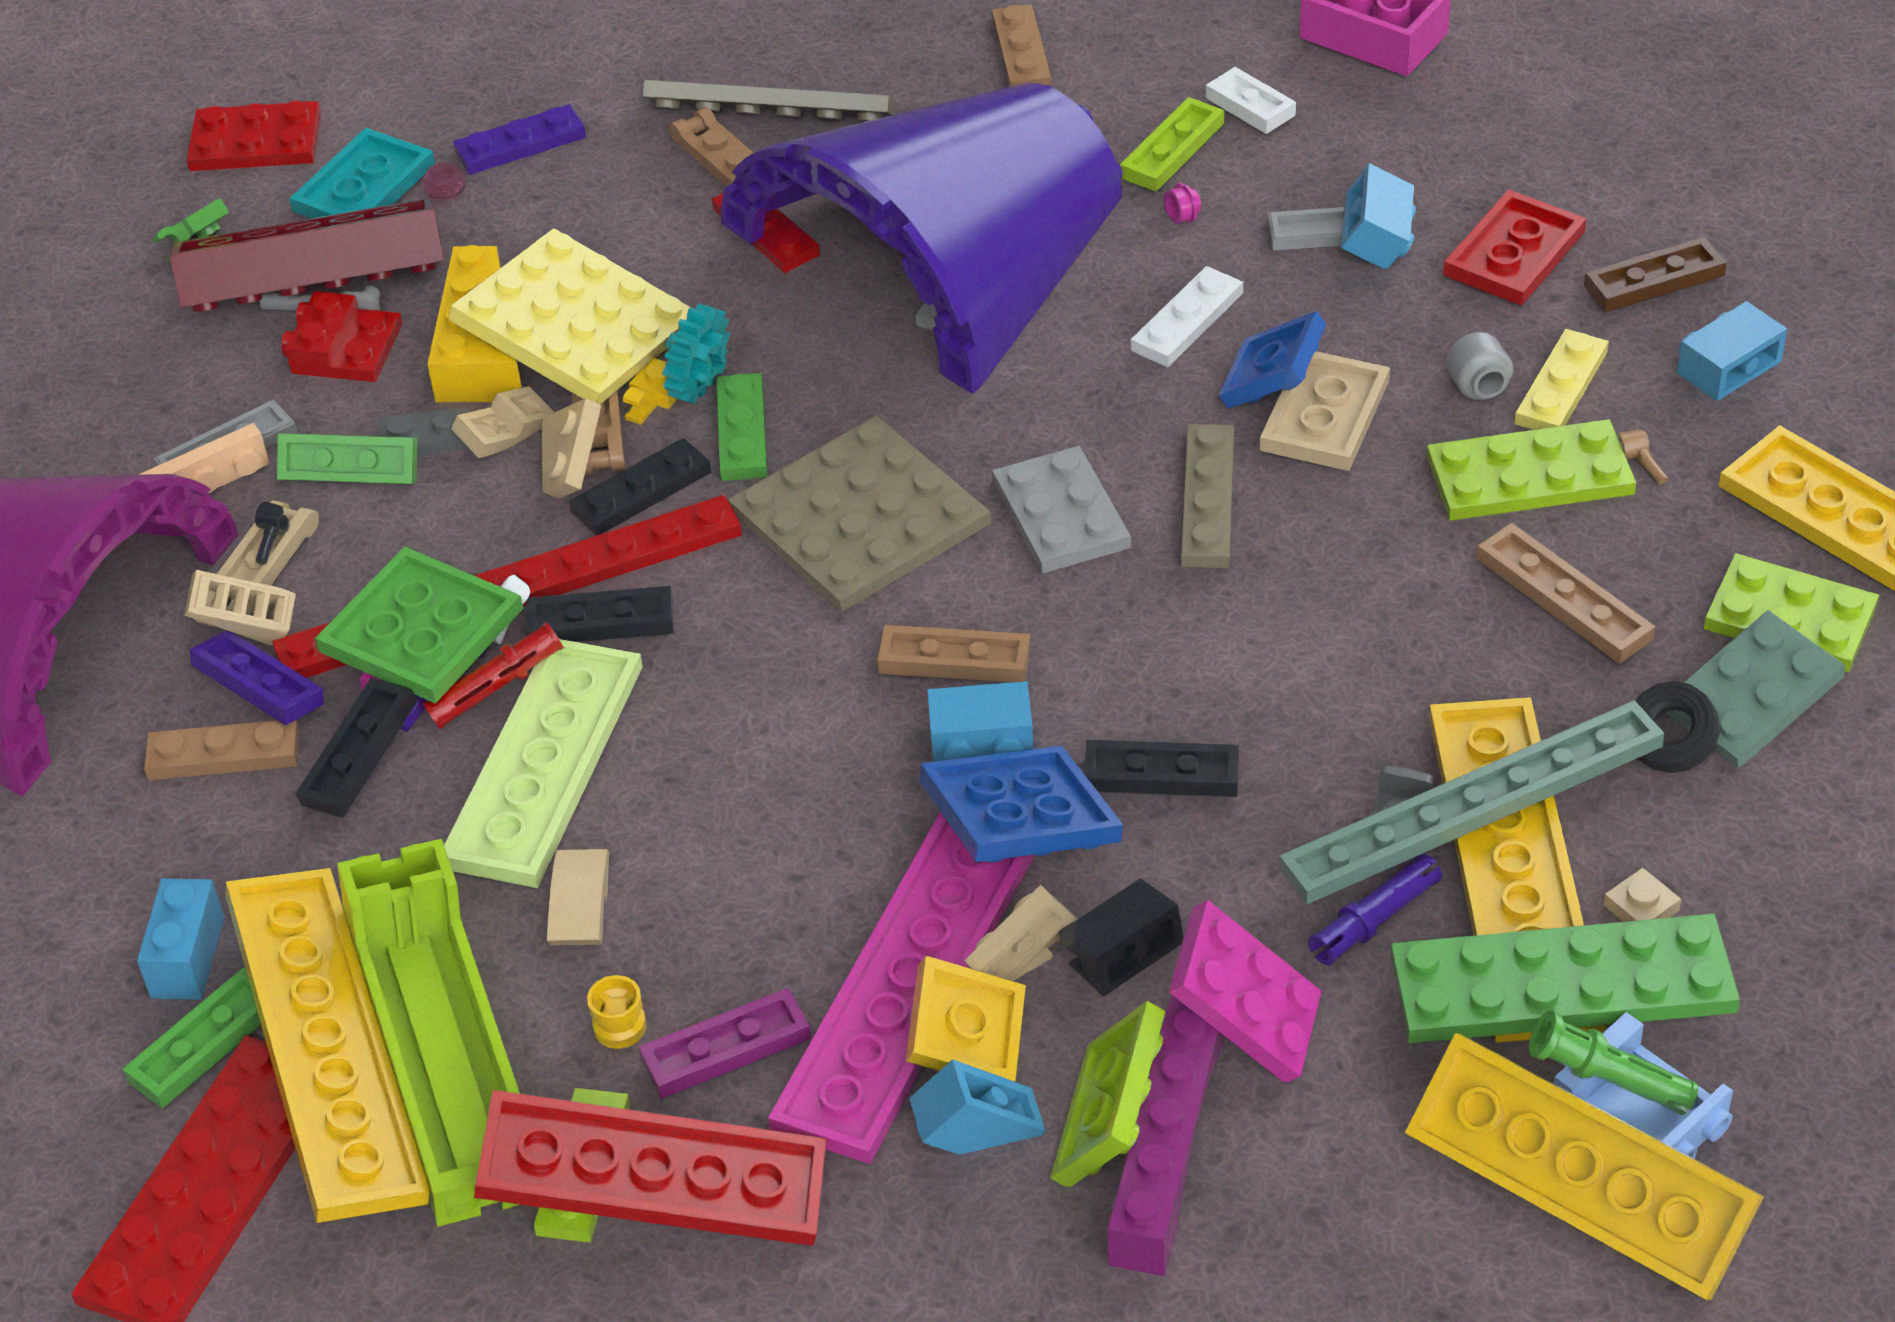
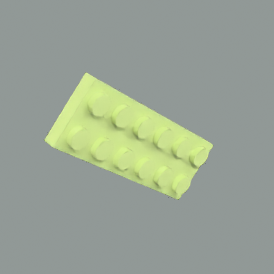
(542, 764)

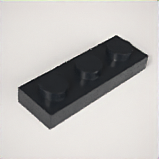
(640, 486)
(604, 614)
(356, 747)
(1162, 767)

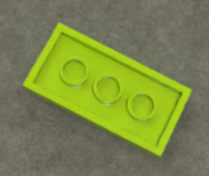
(1530, 469)

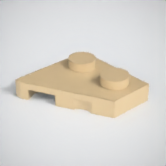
(567, 446)
(1022, 937)

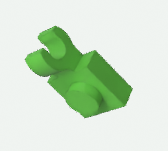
(201, 223)

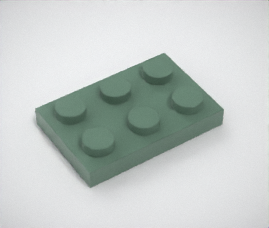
(1762, 685)

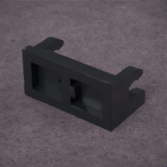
(1123, 936)

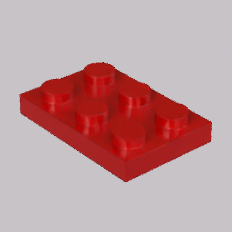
(254, 135)
(1514, 247)

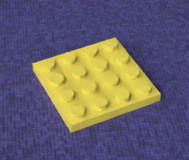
(571, 316)

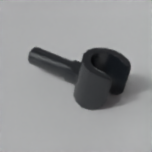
(271, 519)

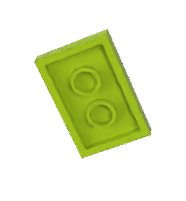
(1818, 608)
(1109, 1095)

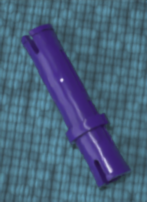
(1360, 920)

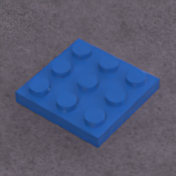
(1020, 803)

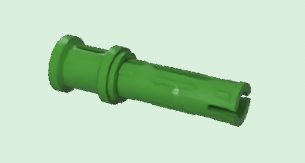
(1591, 1056)

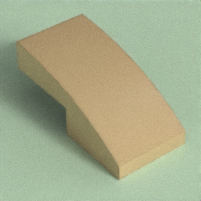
(504, 424)
(578, 897)

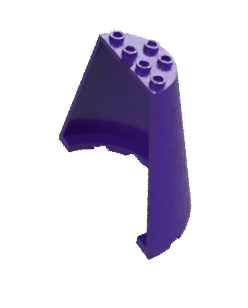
(975, 193)

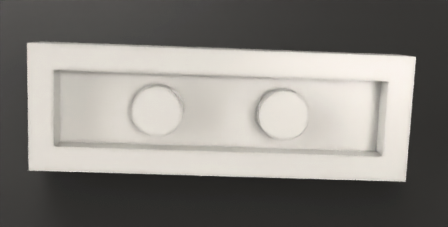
(1187, 316)

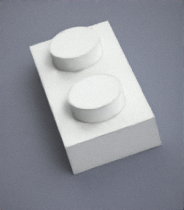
(1250, 100)

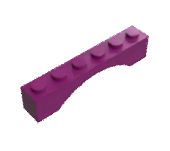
(1158, 1162)

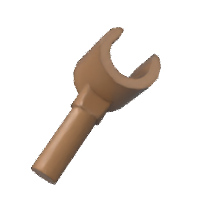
(1636, 445)

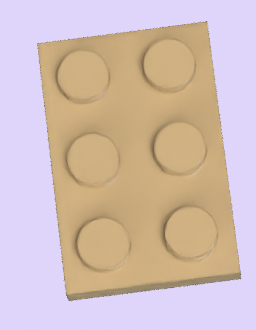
(1326, 412)

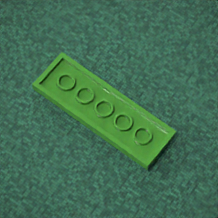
(1579, 971)

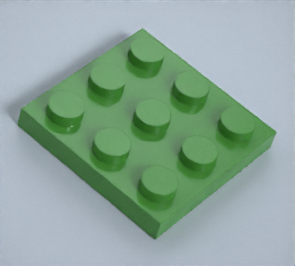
(419, 624)

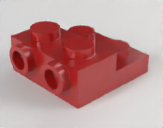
(339, 338)

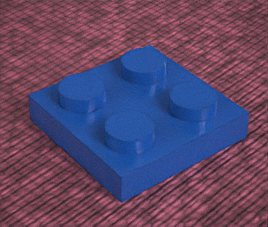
(1272, 360)

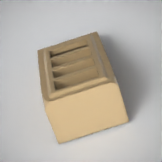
(262, 596)

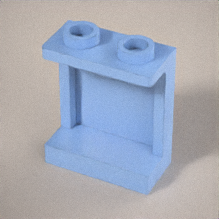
(1686, 1132)

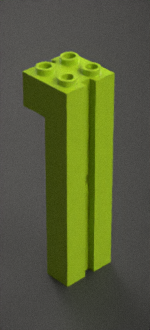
(429, 1013)

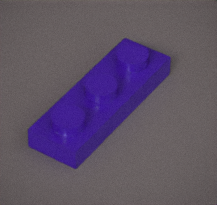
(519, 139)
(257, 677)

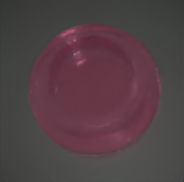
(444, 181)

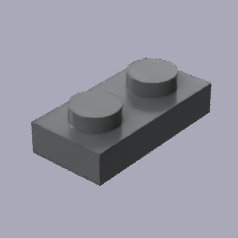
(430, 428)

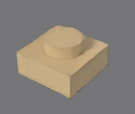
(1641, 898)

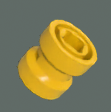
(616, 1011)

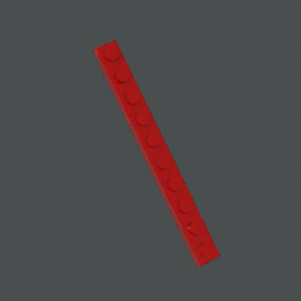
(572, 566)

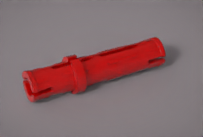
(494, 674)

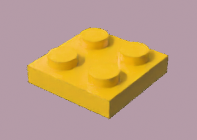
(965, 1019)

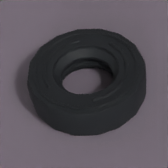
(1703, 732)

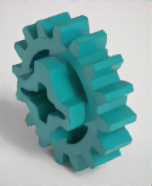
(696, 353)

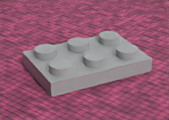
(1061, 509)

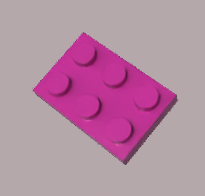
(1245, 991)

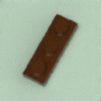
(1654, 274)

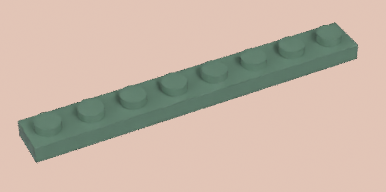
(1470, 802)

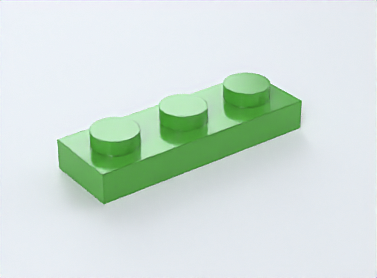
(741, 427)
(347, 458)
(195, 1042)

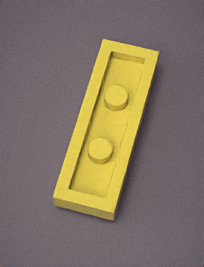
(1561, 381)

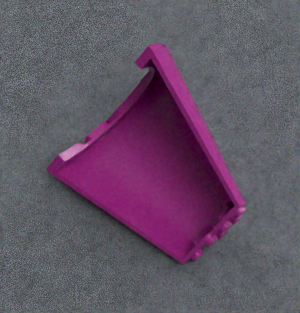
(49, 547)

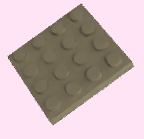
(859, 512)

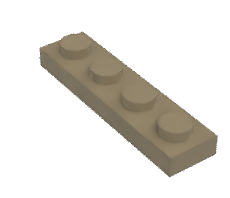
(1208, 496)

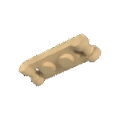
(242, 561)

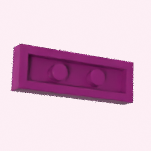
(724, 1043)

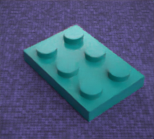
(363, 175)

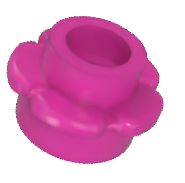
(1182, 203)

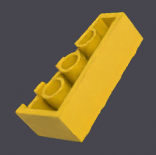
(459, 362)

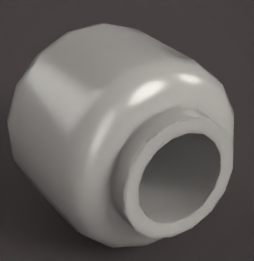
(1479, 366)

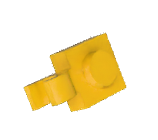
(647, 392)

